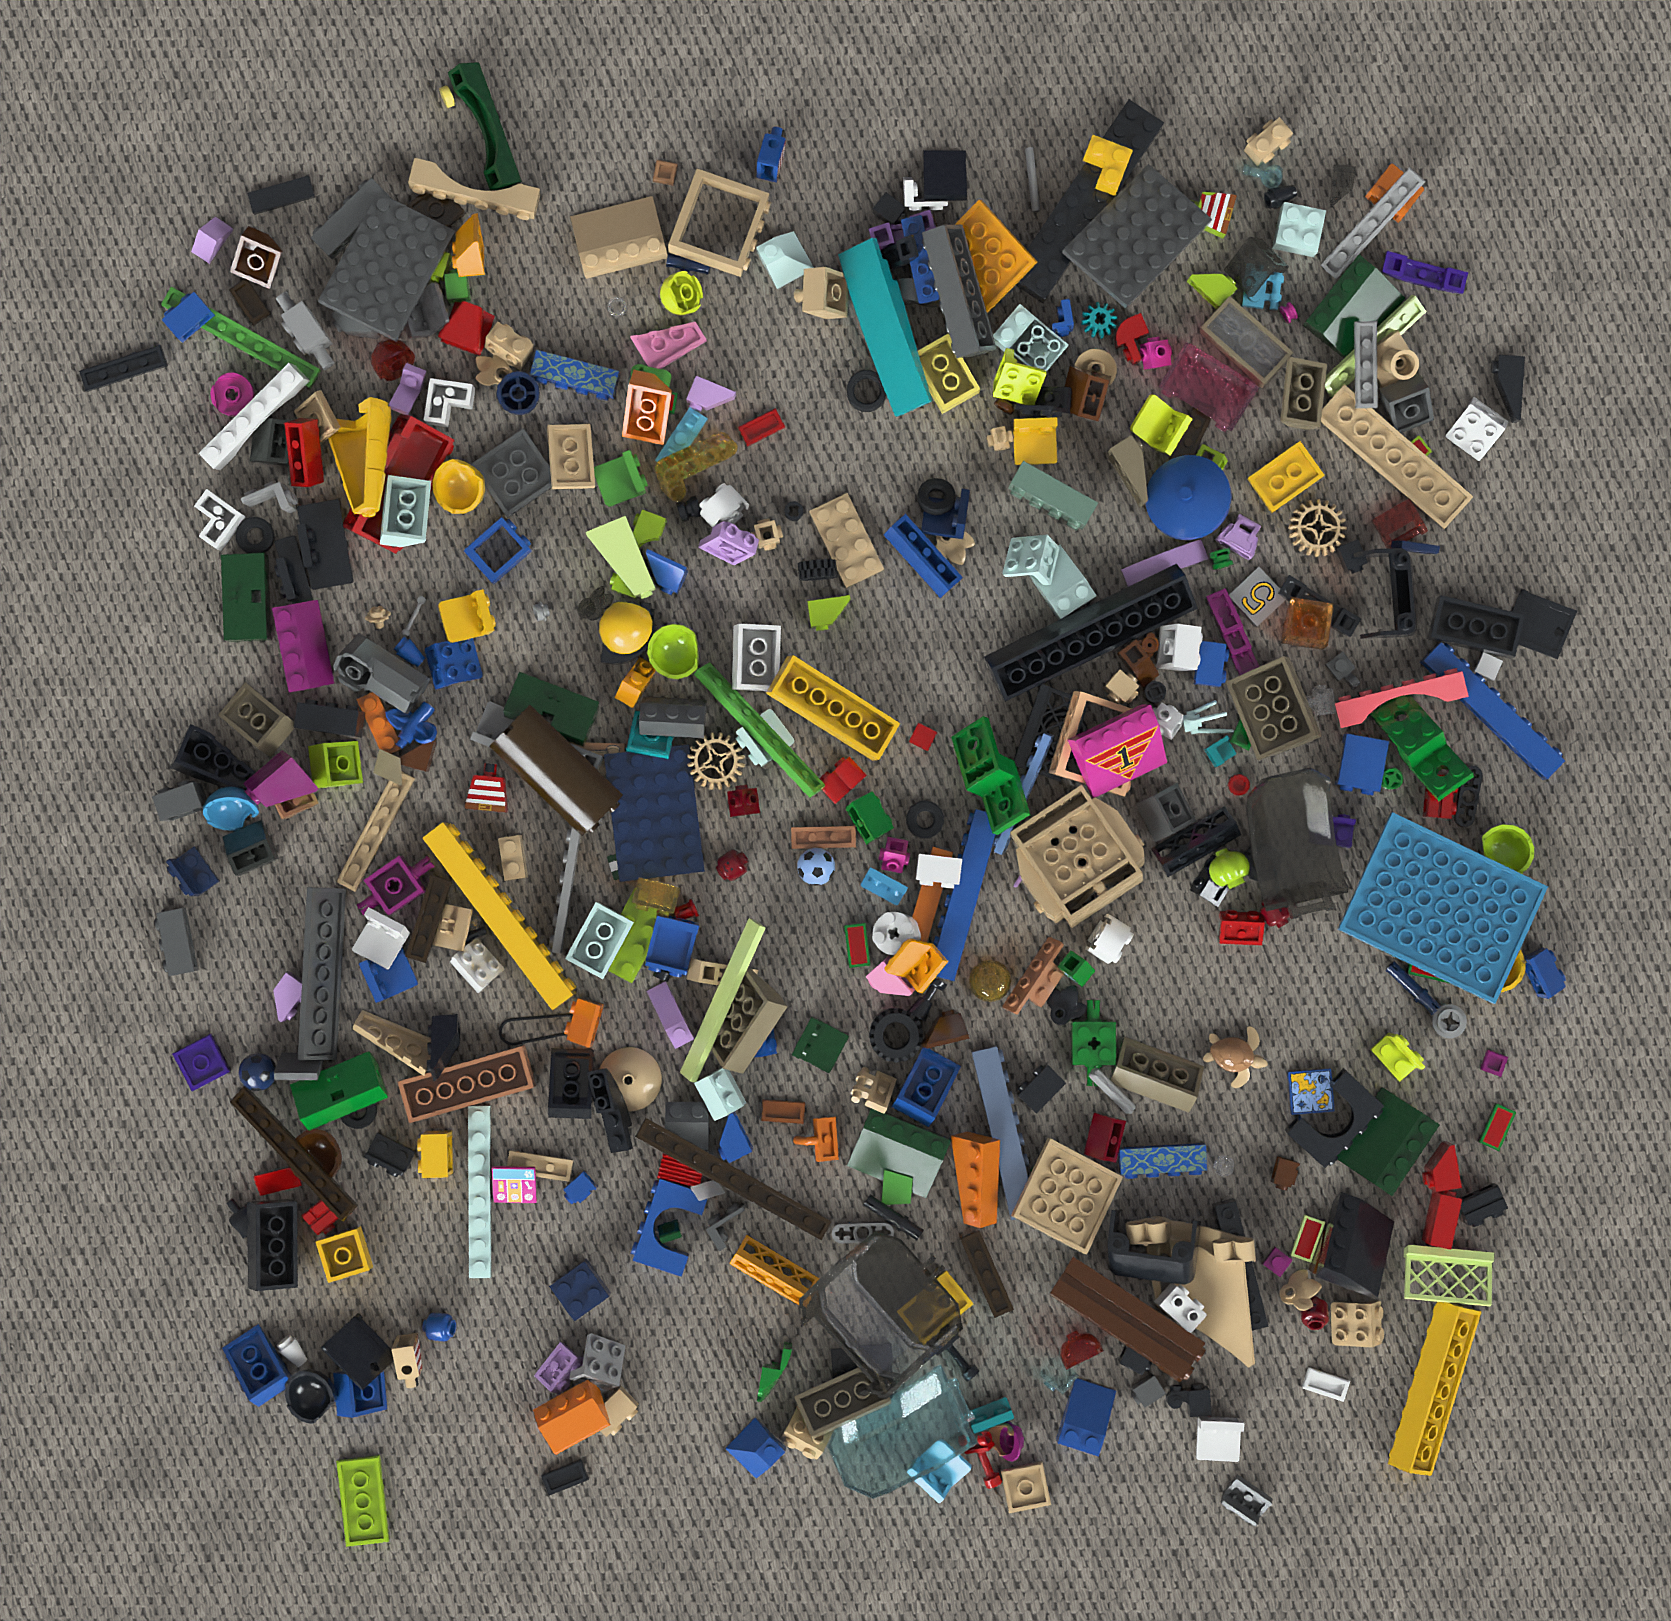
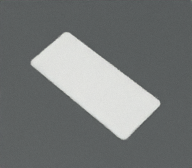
(707, 1190)

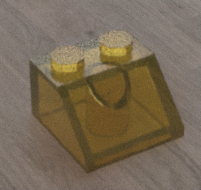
(655, 896)

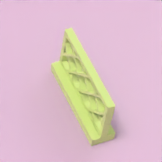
(1446, 1256)

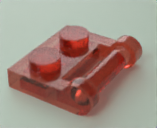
(1397, 518)

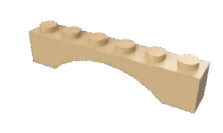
(516, 200)

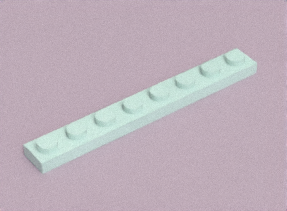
(479, 1191)

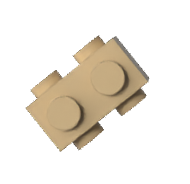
(1262, 146)
(509, 345)
(1121, 687)

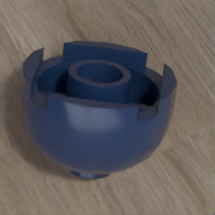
(518, 393)

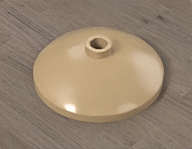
(642, 1069)

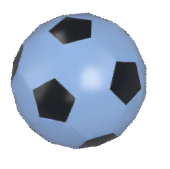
(816, 866)

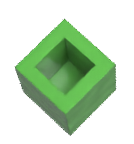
(456, 287)

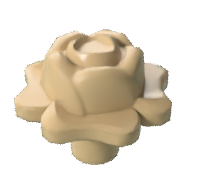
(378, 616)

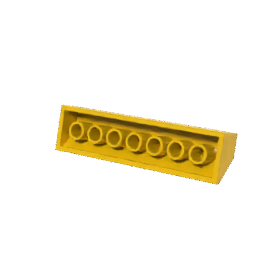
(1434, 1388)

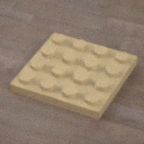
(1067, 1196)

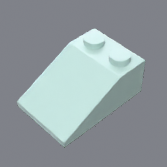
(1068, 587)

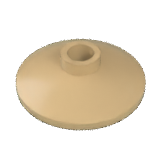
(1099, 357)

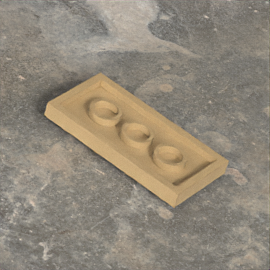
(846, 540)

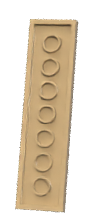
(1395, 458)

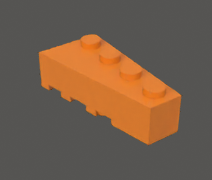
(977, 1177)

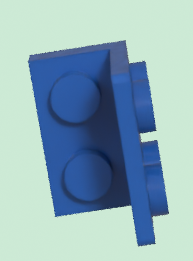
(453, 662)
(389, 982)

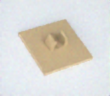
(453, 927)

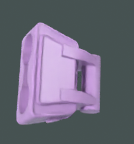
(1238, 539)

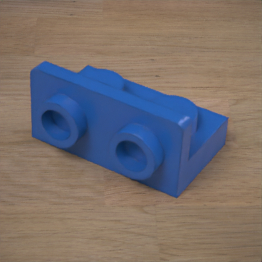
(1065, 319)

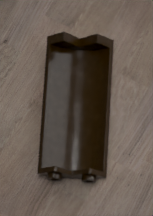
(556, 771)

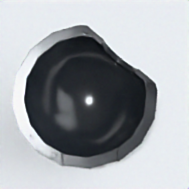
(309, 1395)

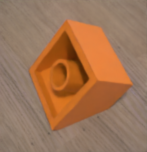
(584, 1022)

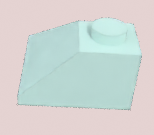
(784, 258)

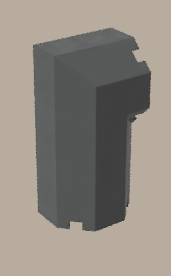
(372, 667)

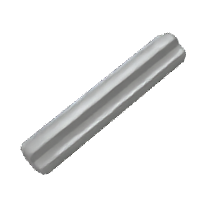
(1112, 1090)

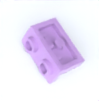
(556, 1369)

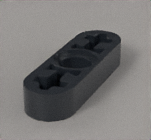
(1476, 781)

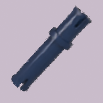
(1420, 995)

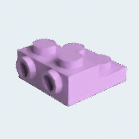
(729, 543)

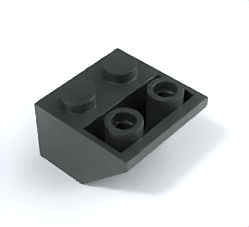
(270, 443)
(249, 848)

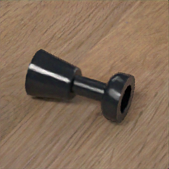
(923, 1005)

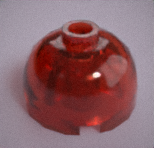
(390, 358)
(1079, 1348)

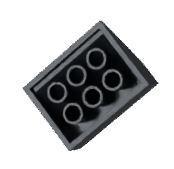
(1355, 1245)

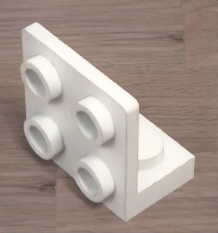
(910, 191)
(1477, 429)
(380, 939)
(1219, 1438)

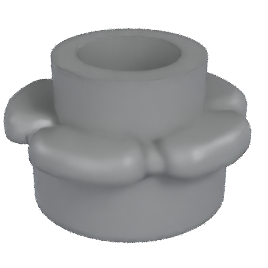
(541, 611)

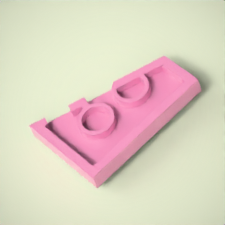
(668, 345)

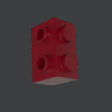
(1104, 1137)

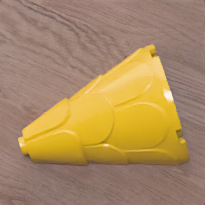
(362, 455)

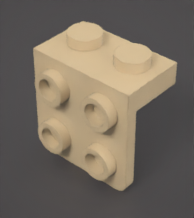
(1357, 1324)
(797, 1436)

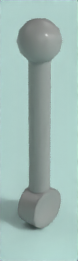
(421, 600)

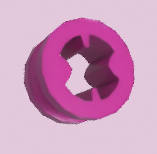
(1288, 312)

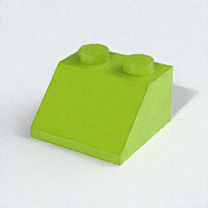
(335, 764)

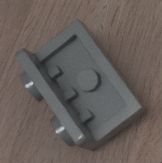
(1245, 1500)

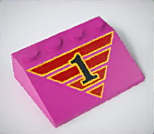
(1119, 749)

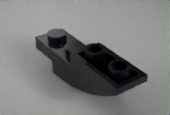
(612, 1106)

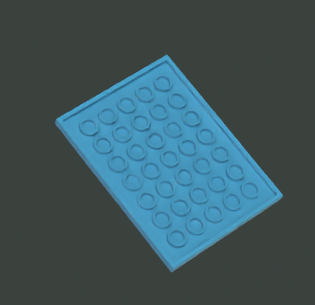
(1442, 908)

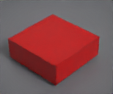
(922, 737)

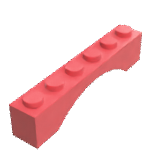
(1446, 687)

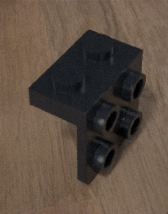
(1050, 402)

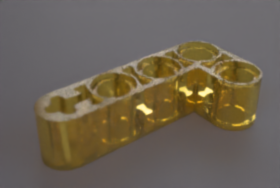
(718, 448)

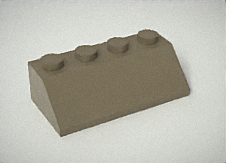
(1157, 1074)

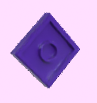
(201, 1062)

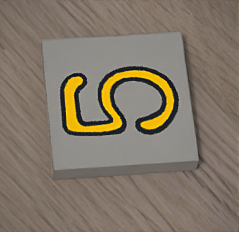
(1257, 596)

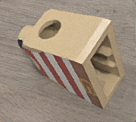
(407, 1358)

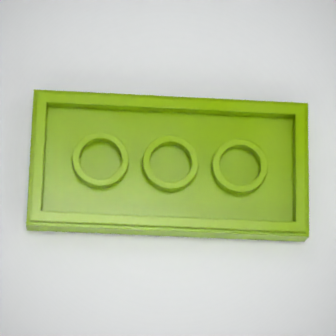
(362, 1500)

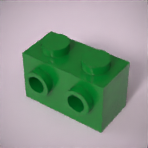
(869, 817)

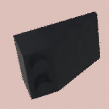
(569, 1083)

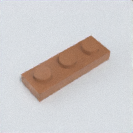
(823, 837)

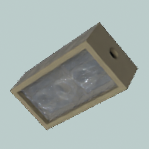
(1246, 342)

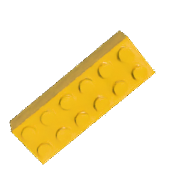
(832, 708)

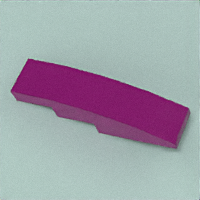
(1232, 631)

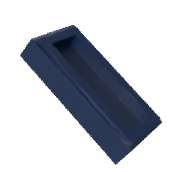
(1416, 547)

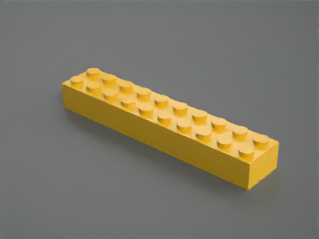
(499, 915)

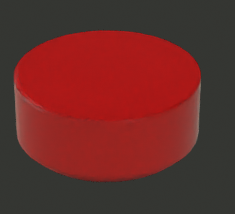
(1238, 784)

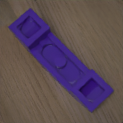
(1424, 274)

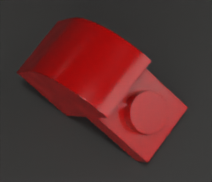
(1126, 335)

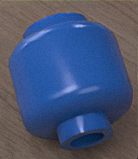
(439, 1327)

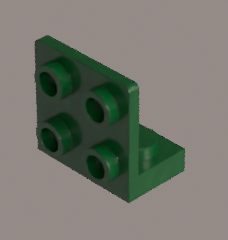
(820, 1044)

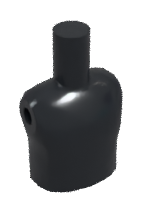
(238, 1218)

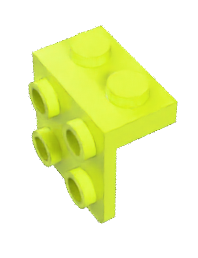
(1160, 425)

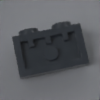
(1206, 887)
(390, 1155)

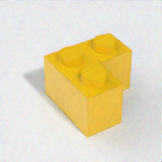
(1111, 158)

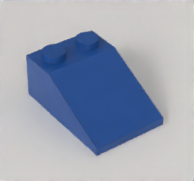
(926, 1086)
(257, 1365)
(1086, 1417)

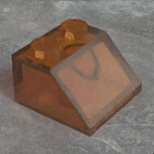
(1307, 623)

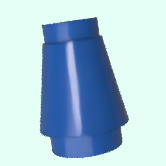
(407, 650)

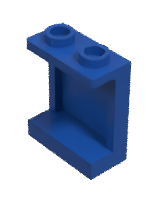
(1362, 764)
(671, 945)

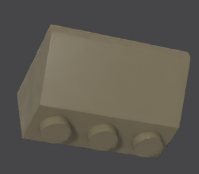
(1303, 393)

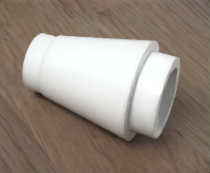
(292, 1351)

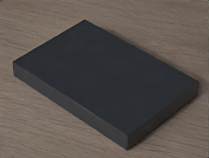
(945, 175)

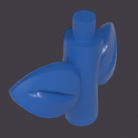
(413, 725)

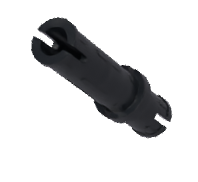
(893, 1217)

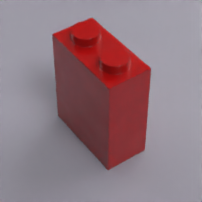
(1442, 1219)

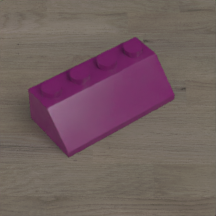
(303, 645)

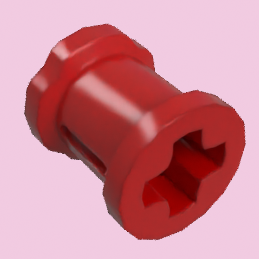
(686, 910)

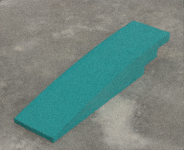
(885, 326)

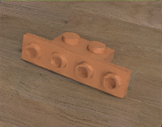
(1038, 979)

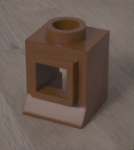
(1284, 1173)

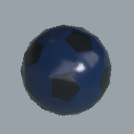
(257, 1071)

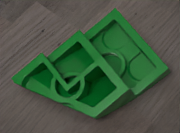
(772, 1373)

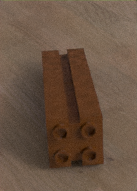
(1128, 1320)

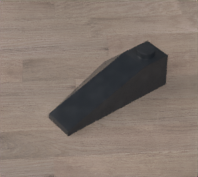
(208, 760)

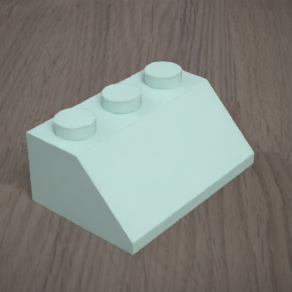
(405, 511)
(599, 940)

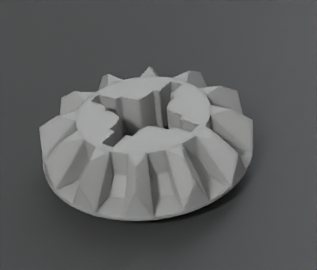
(1457, 1015)

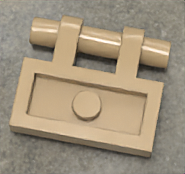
(880, 1092)

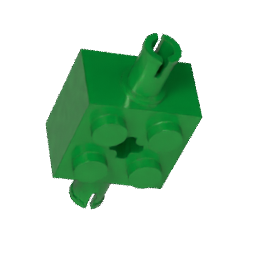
(1083, 1031)

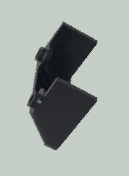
(1402, 592)
(1176, 1269)

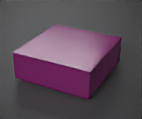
(1494, 1063)

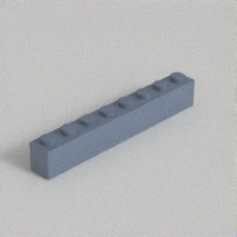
(1002, 1121)

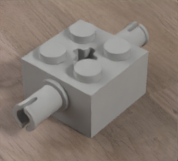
(306, 329)

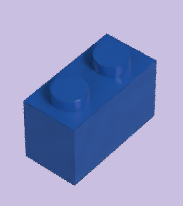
(187, 316)
(1211, 665)

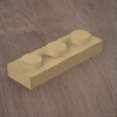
(545, 1166)

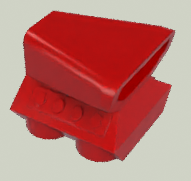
(467, 328)

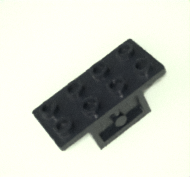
(324, 544)

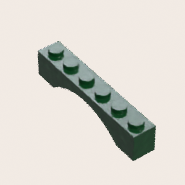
(472, 88)

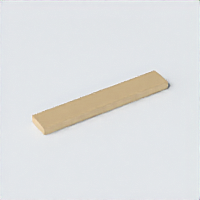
(374, 832)

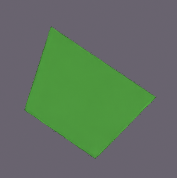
(896, 1188)

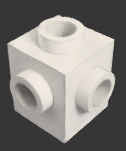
(1169, 720)

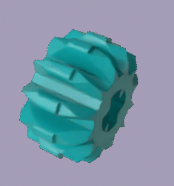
(1107, 323)

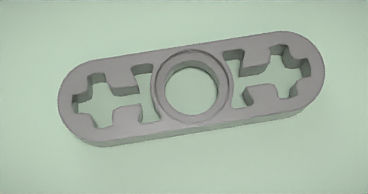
(846, 1227)

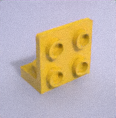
(1035, 440)

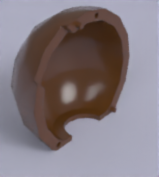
(322, 1148)

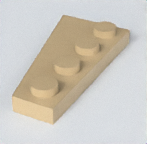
(397, 1040)

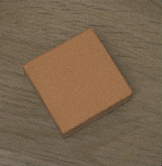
(665, 172)

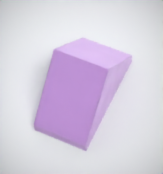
(210, 239)

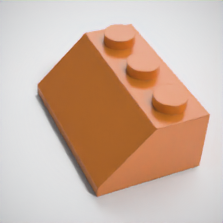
(646, 408)
(572, 1416)

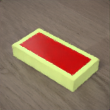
(1307, 1238)

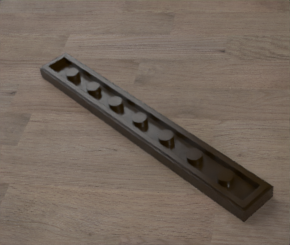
(294, 1153)

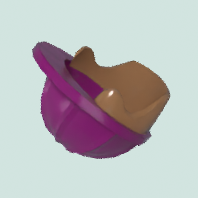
(1007, 1440)

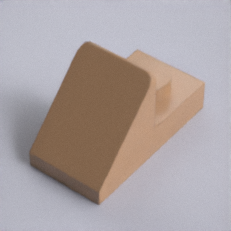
(291, 807)

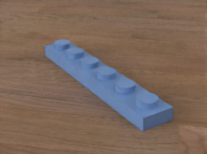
(1034, 764)

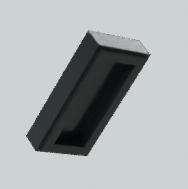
(565, 1477)

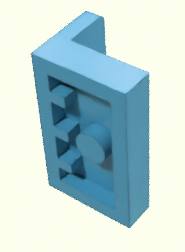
(883, 886)

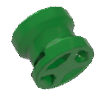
(1221, 561)
(1394, 780)

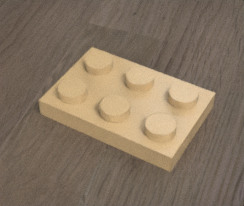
(571, 456)

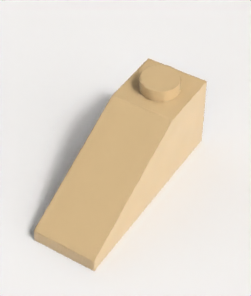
(707, 971)

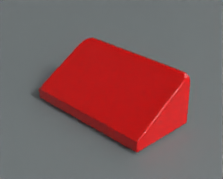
(276, 1181)

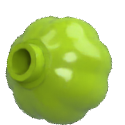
(1229, 868)

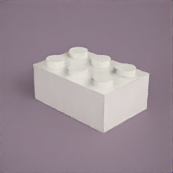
(755, 656)

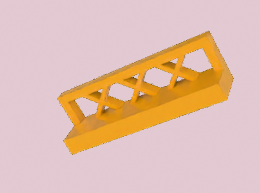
(772, 1274)

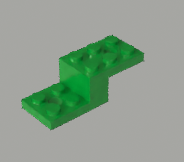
(1422, 745)
(990, 775)

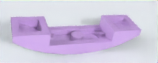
(1183, 555)

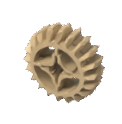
(1318, 517)
(708, 744)

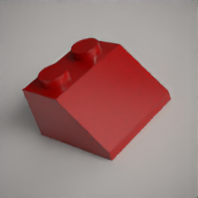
(1442, 1169)

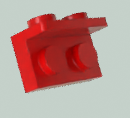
(1241, 927)

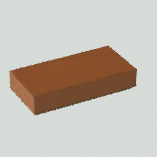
(783, 1111)

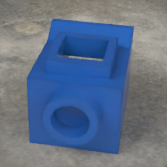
(579, 1188)

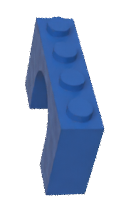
(649, 1249)

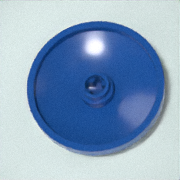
(1188, 497)

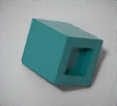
(1220, 751)

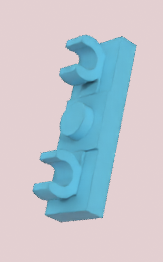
(684, 433)

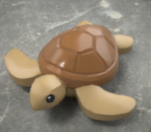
(1236, 1055)

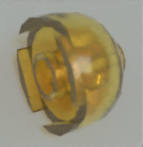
(990, 980)

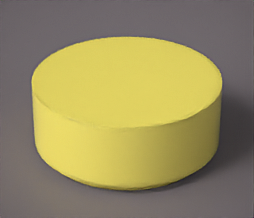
(447, 96)

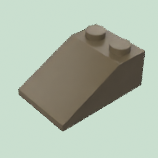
(1129, 463)
(257, 719)

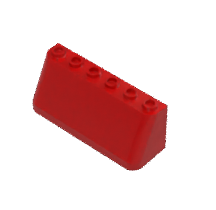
(412, 452)

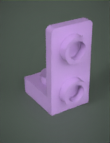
(408, 389)

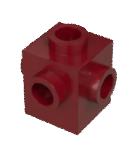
(743, 801)

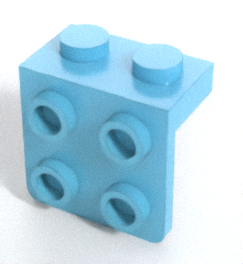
(941, 1480)

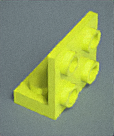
(1017, 381)
(1396, 1056)

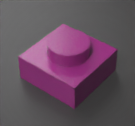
(1277, 1261)

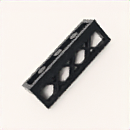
(1199, 844)

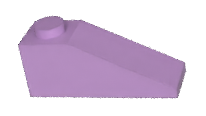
(670, 1015)

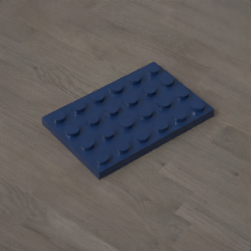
(656, 815)

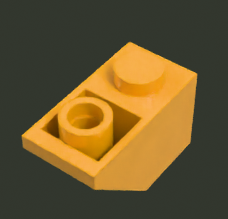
(635, 682)

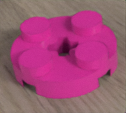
(223, 387)

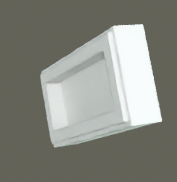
(1325, 1384)

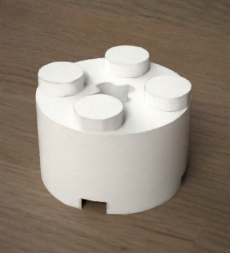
(723, 506)
(886, 926)
(1109, 939)

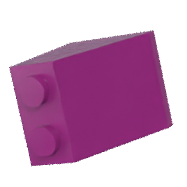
(279, 781)

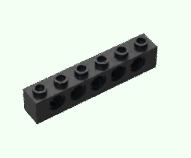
(1230, 1222)

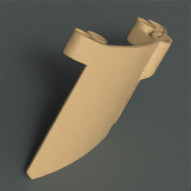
(1218, 1279)

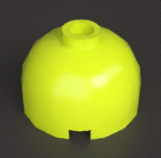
(681, 293)

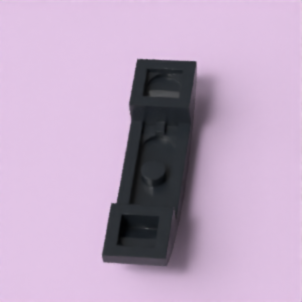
(901, 253)
(1342, 619)

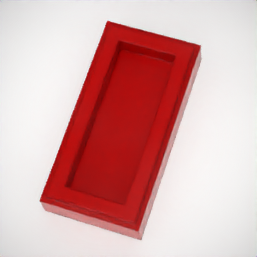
(761, 427)

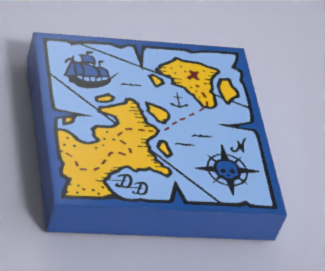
(1310, 1091)

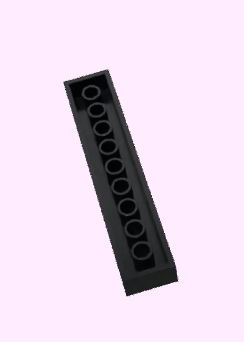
(1082, 202)
(1091, 632)

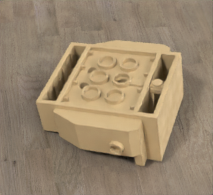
(1054, 871)

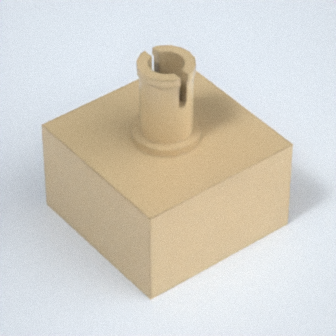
(823, 293)

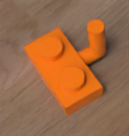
(824, 1139)

